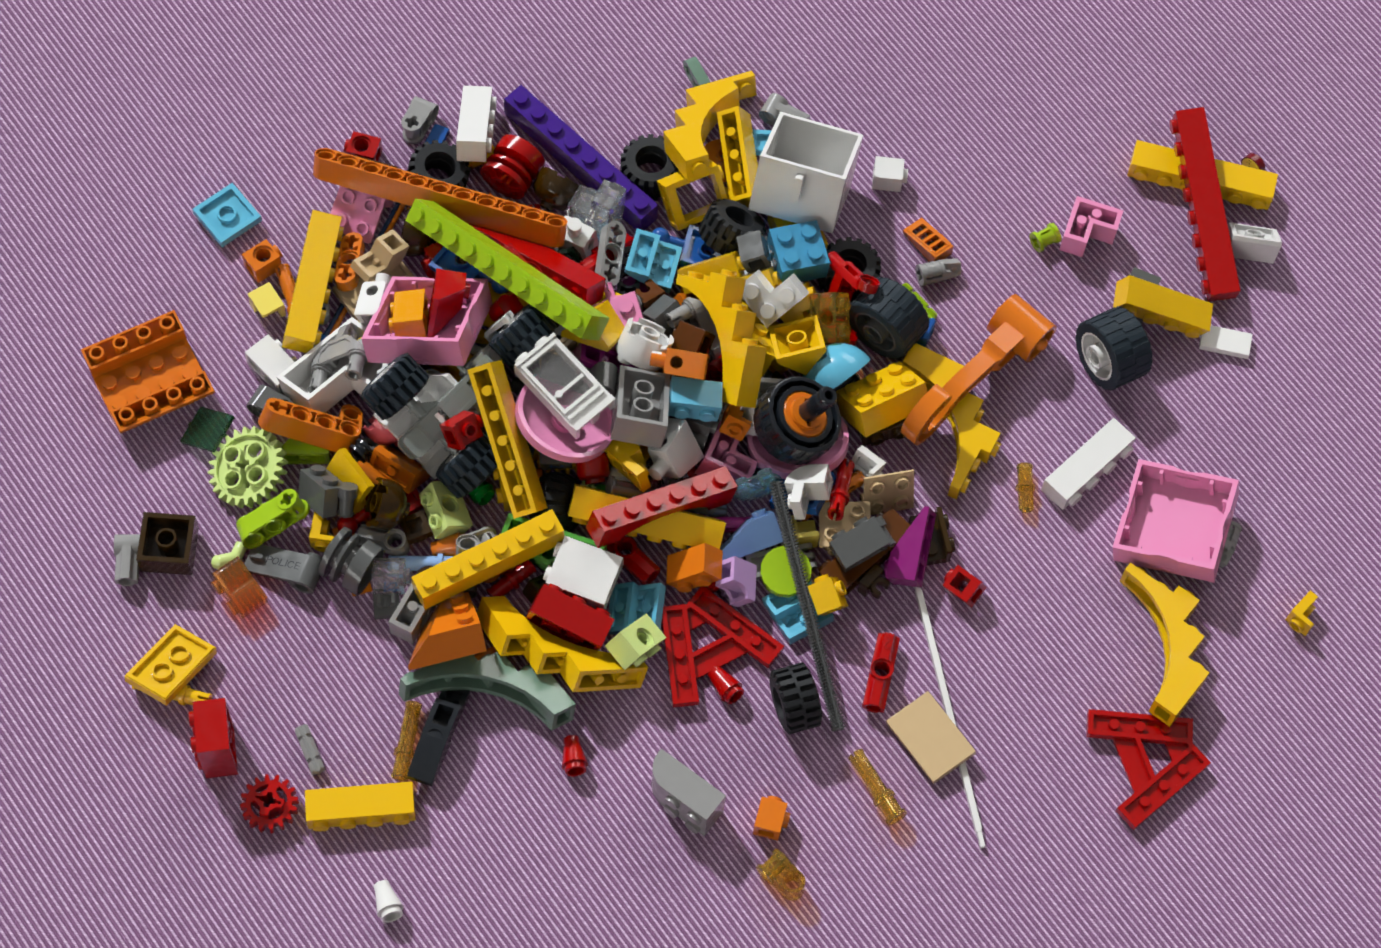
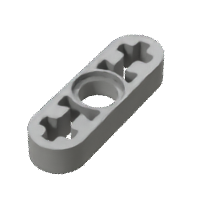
(616, 245)

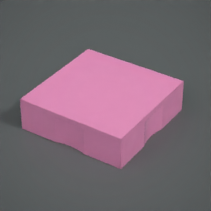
(448, 347)
(1176, 520)

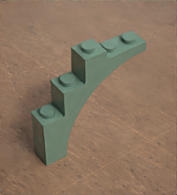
(497, 677)

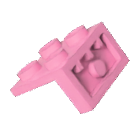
(359, 212)

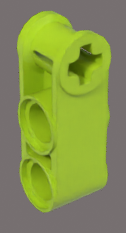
(271, 518)

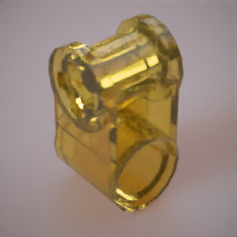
(778, 872)

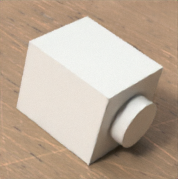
(889, 174)

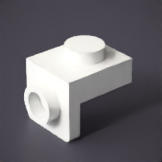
(868, 462)

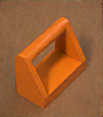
(398, 467)

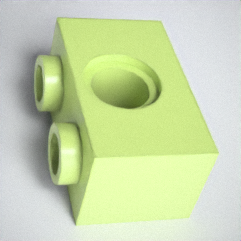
(444, 511)
(636, 642)

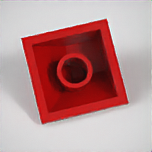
(446, 299)

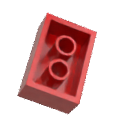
(569, 617)
(213, 738)

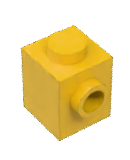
(828, 594)

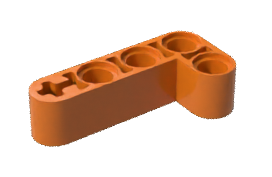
(312, 425)

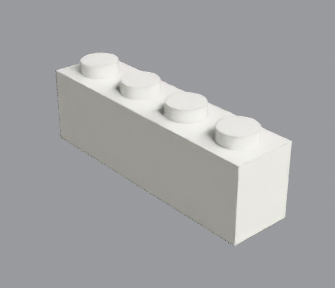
(476, 124)
(1088, 464)

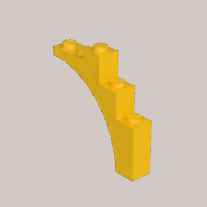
(732, 262)
(741, 355)
(973, 440)
(1180, 641)

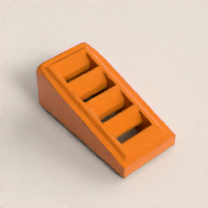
(945, 247)

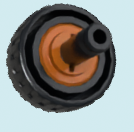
(797, 420)

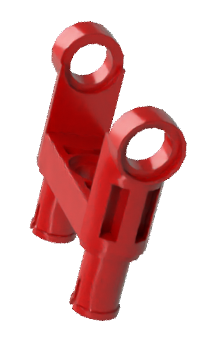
(848, 279)

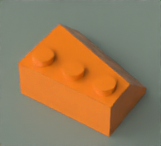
(449, 633)

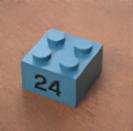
(798, 251)

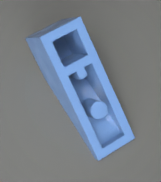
(753, 535)

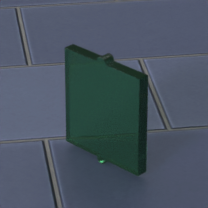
(207, 429)

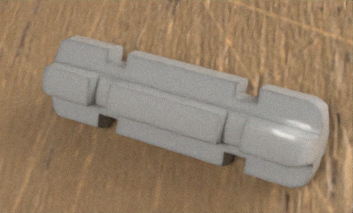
(309, 749)

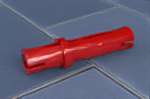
(839, 495)

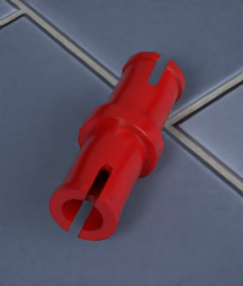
(512, 579)

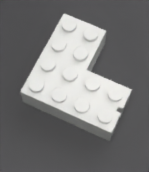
(297, 377)

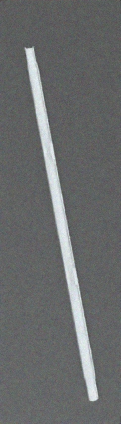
(948, 710)

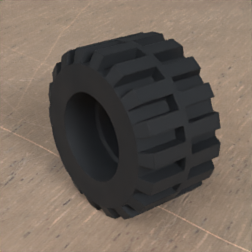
(646, 151)
(440, 157)
(725, 222)
(857, 253)
(795, 698)

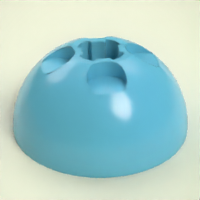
(837, 364)

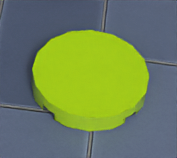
(777, 575)

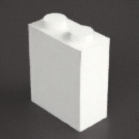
(584, 571)

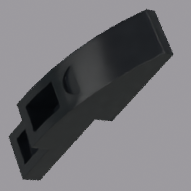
(437, 736)

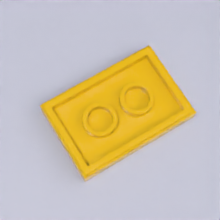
(170, 664)

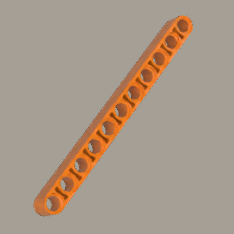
(464, 203)

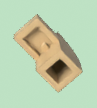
(382, 258)

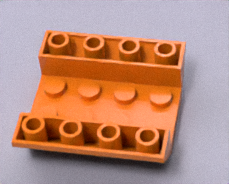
(146, 371)

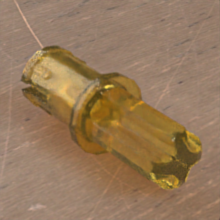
(1025, 487)

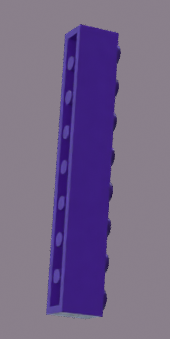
(576, 154)

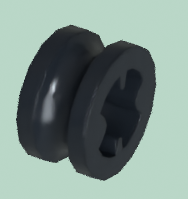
(361, 450)

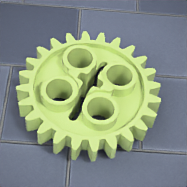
(248, 467)

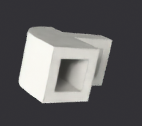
(807, 484)

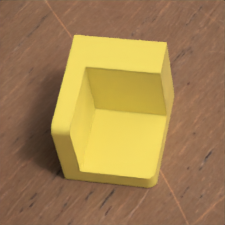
(266, 301)
(805, 532)

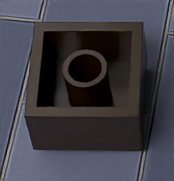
(167, 543)

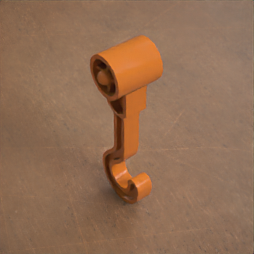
(1014, 331)

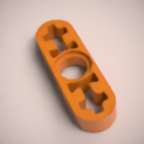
(351, 239)

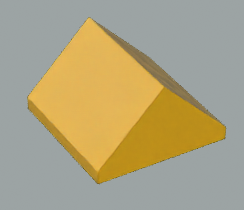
(610, 334)
(798, 343)

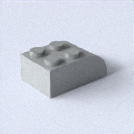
(640, 407)
(685, 794)

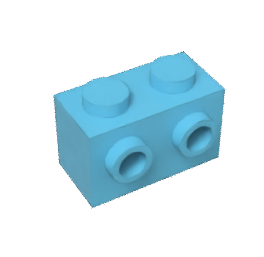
(695, 399)

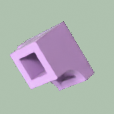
(738, 581)

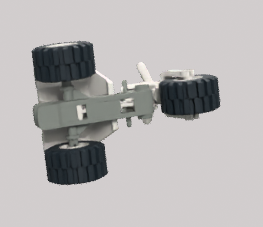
(416, 402)

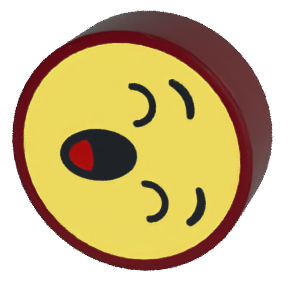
(1254, 161)

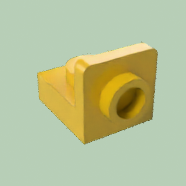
(319, 533)
(1299, 615)

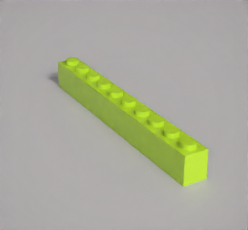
(507, 269)

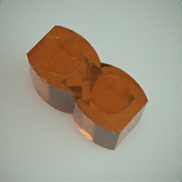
(239, 588)

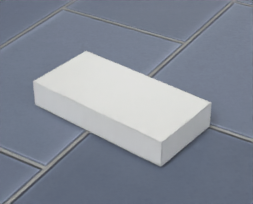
(1226, 342)

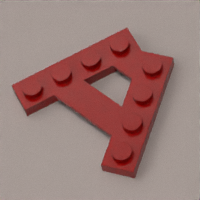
(738, 639)
(1128, 733)

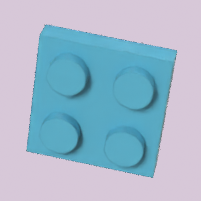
(227, 215)

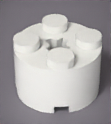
(638, 342)

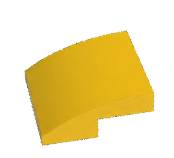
(348, 470)

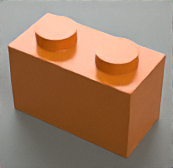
(694, 567)

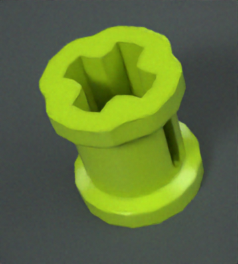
(1045, 237)

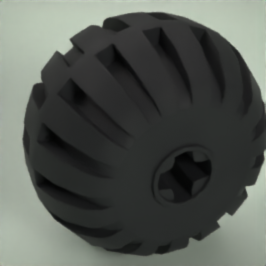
(558, 492)

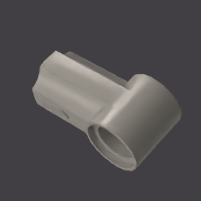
(775, 105)
(384, 539)
(126, 553)

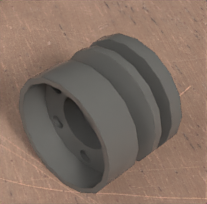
(347, 559)

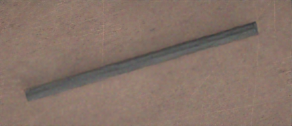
(806, 603)

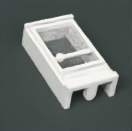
(563, 384)

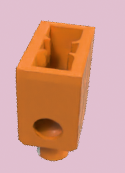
(693, 365)

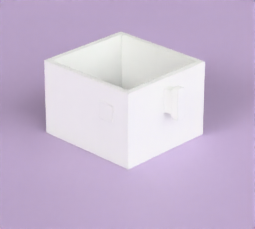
(805, 171)

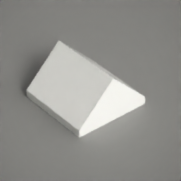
(1254, 242)

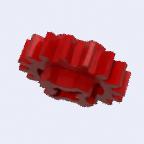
(279, 807)

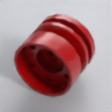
(512, 166)

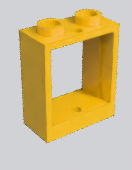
(671, 202)

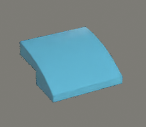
(652, 259)
(633, 601)
(788, 616)

